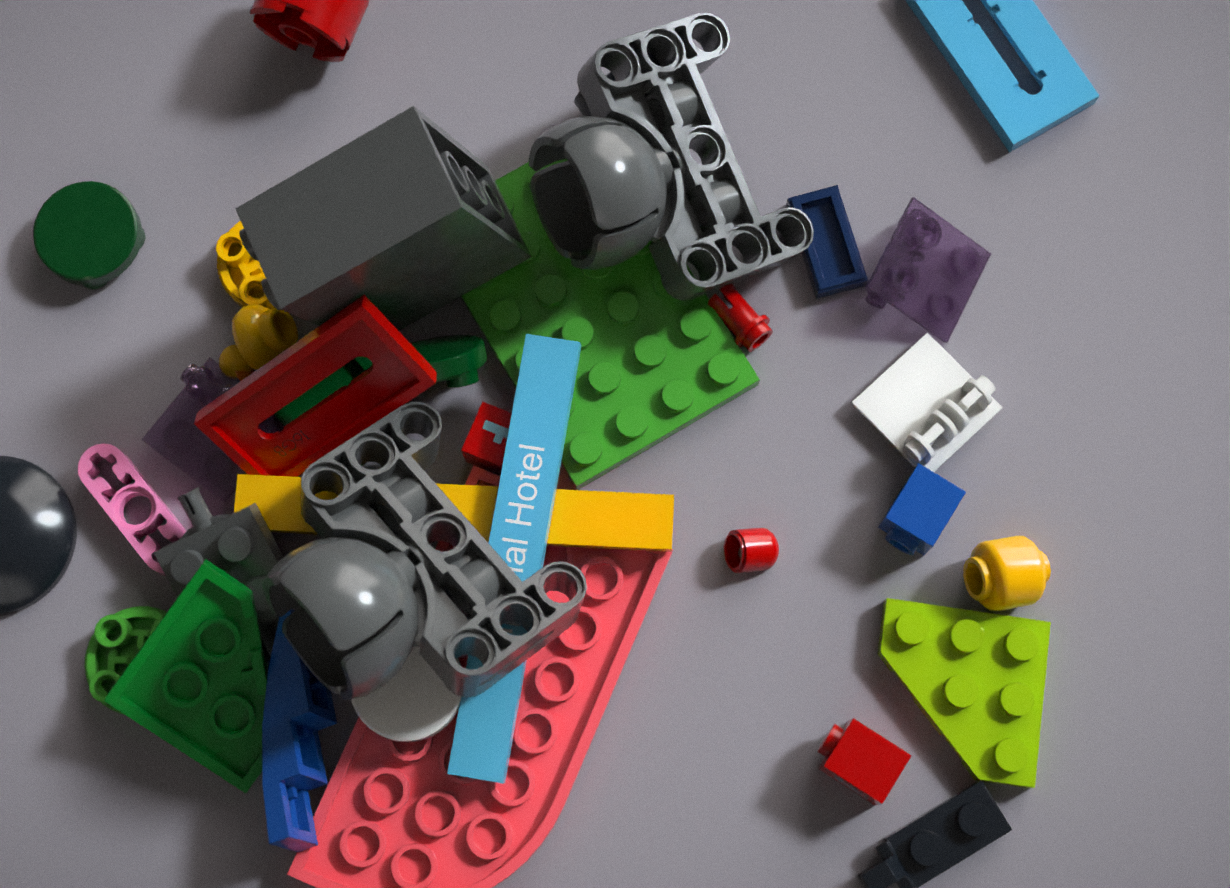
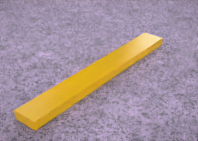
(577, 518)

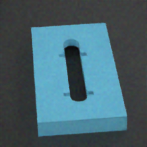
(991, 84)

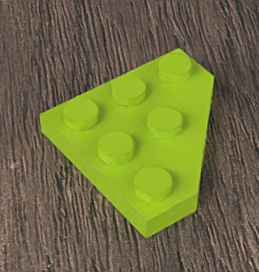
(974, 682)

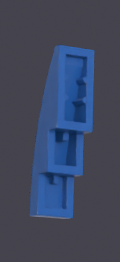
(291, 747)

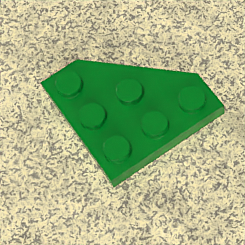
(203, 678)

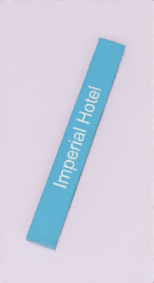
(519, 537)

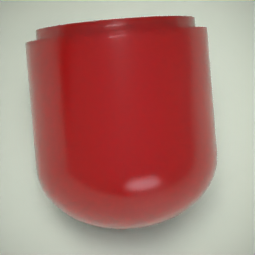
(757, 546)

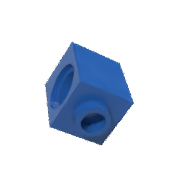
(920, 511)

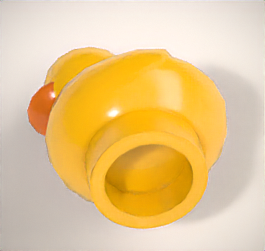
(258, 338)

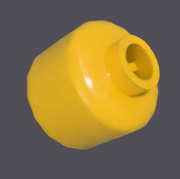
(1006, 573)

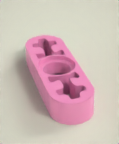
(102, 490)

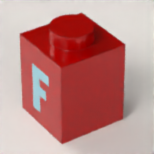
(487, 438)
(862, 760)

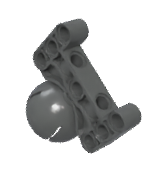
(634, 171)
(382, 588)

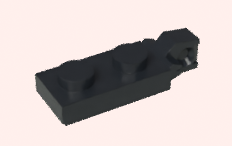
(937, 840)

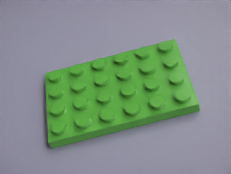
(643, 356)

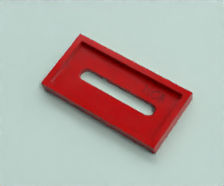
(357, 330)

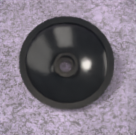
(35, 533)

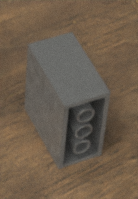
(386, 219)

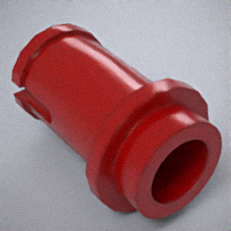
(741, 319)

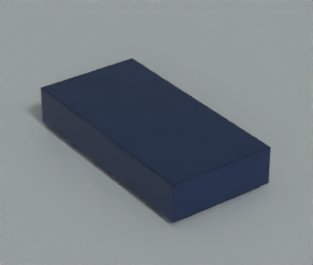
(833, 255)

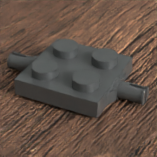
(234, 543)

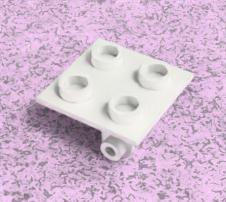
(928, 404)

